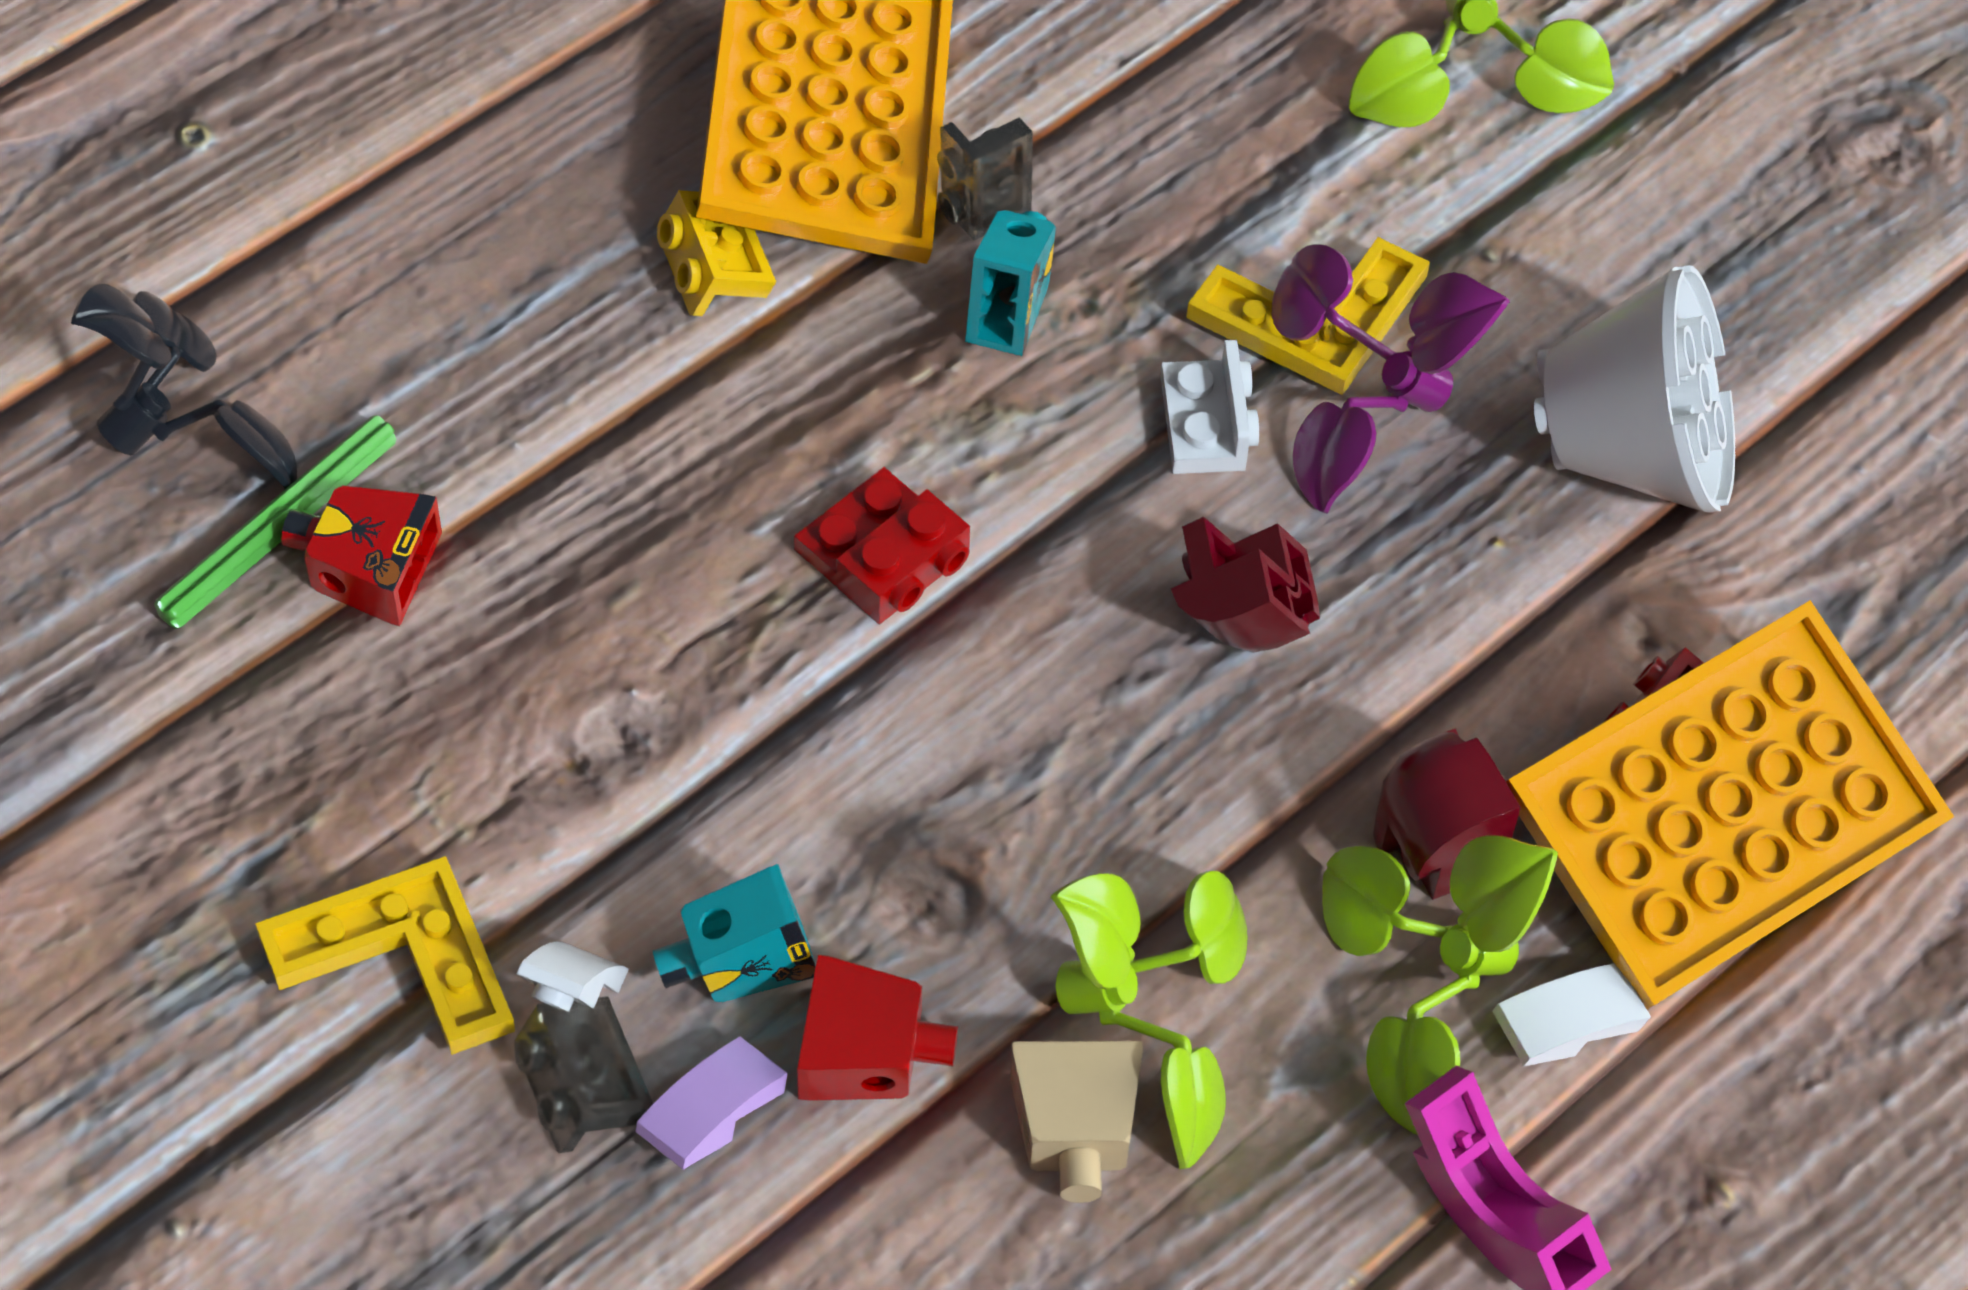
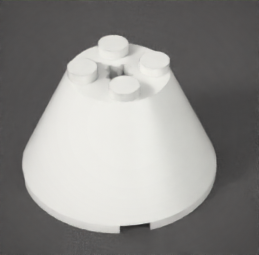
(1642, 396)

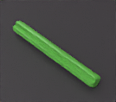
(265, 528)

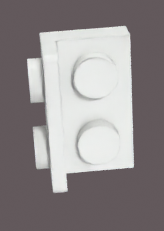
(1209, 413)

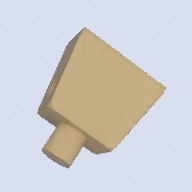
(1076, 1108)

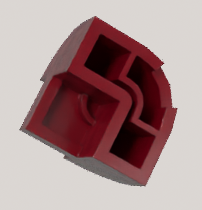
(1248, 590)
(1440, 801)

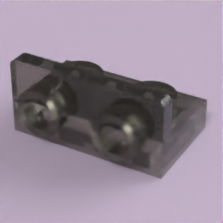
(985, 174)
(580, 1071)

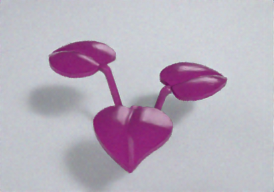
(1446, 324)

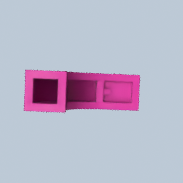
(1492, 1199)

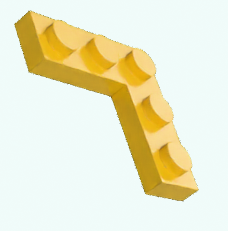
(1379, 293)
(407, 908)

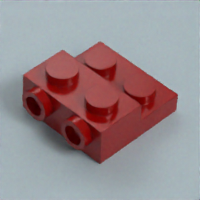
(885, 544)

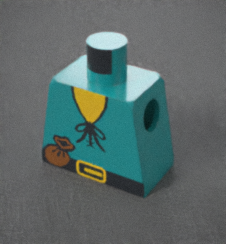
(1015, 254)
(740, 940)

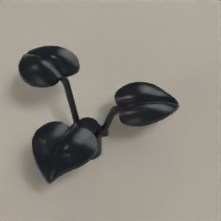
(145, 330)

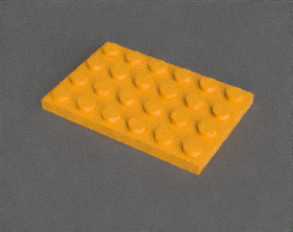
(829, 121)
(1727, 803)

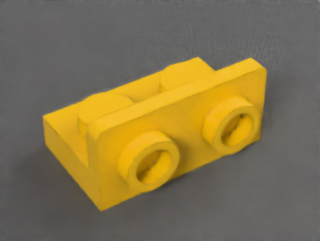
(711, 256)

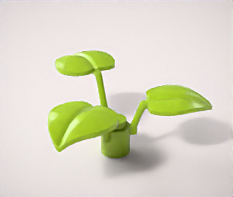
(1407, 88)
(1499, 891)
(1104, 979)

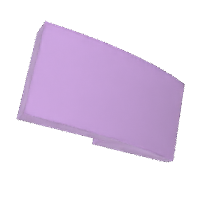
(703, 1105)

